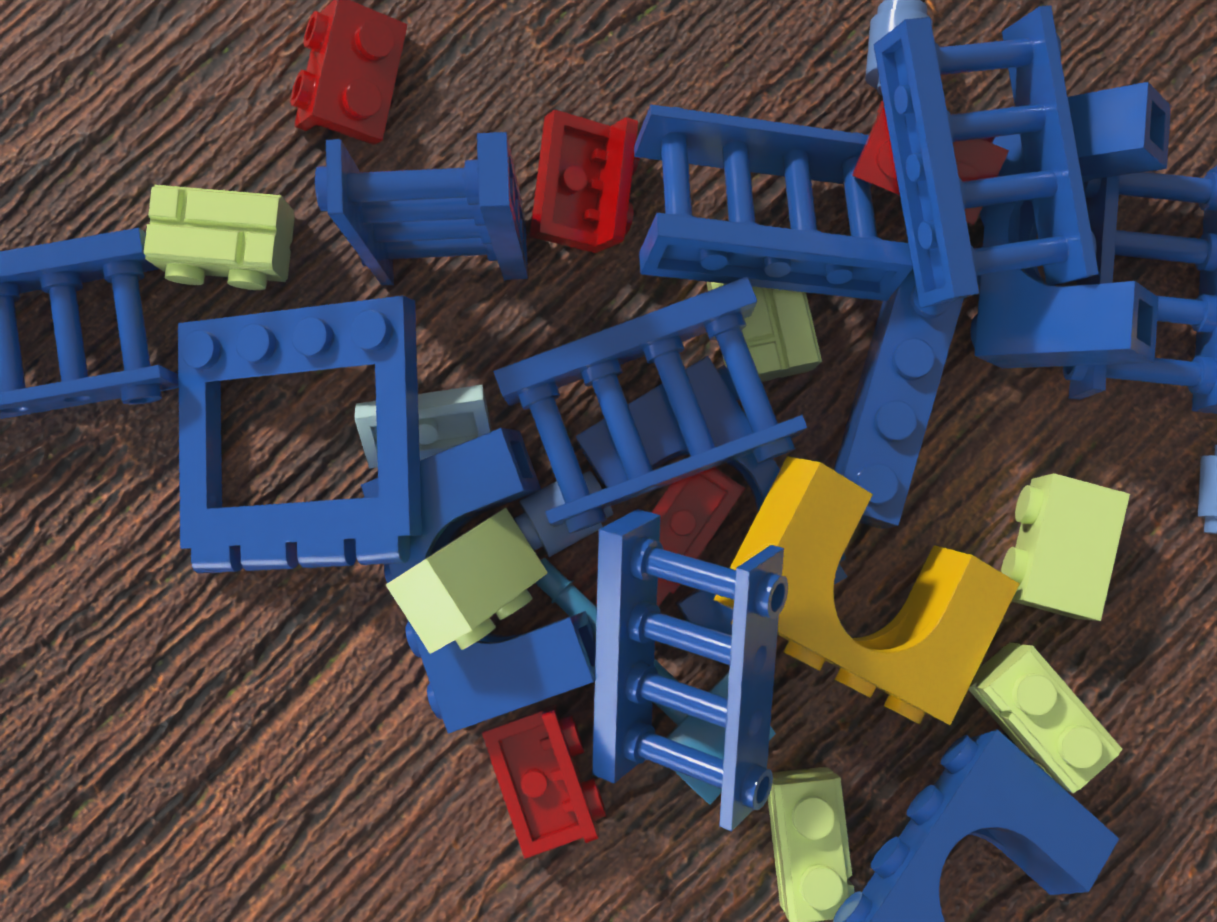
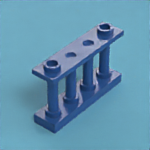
(926, 163)
(428, 209)
(740, 248)
(60, 271)
(1201, 314)
(659, 339)
(629, 682)

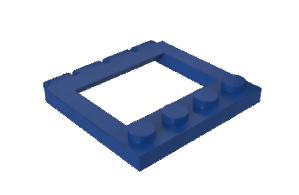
(313, 531)

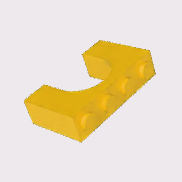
(932, 643)

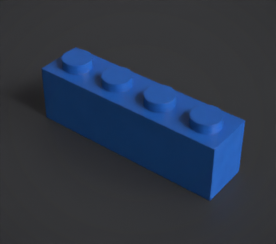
(895, 400)

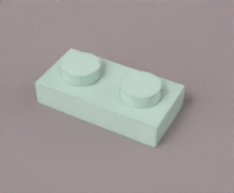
(444, 421)

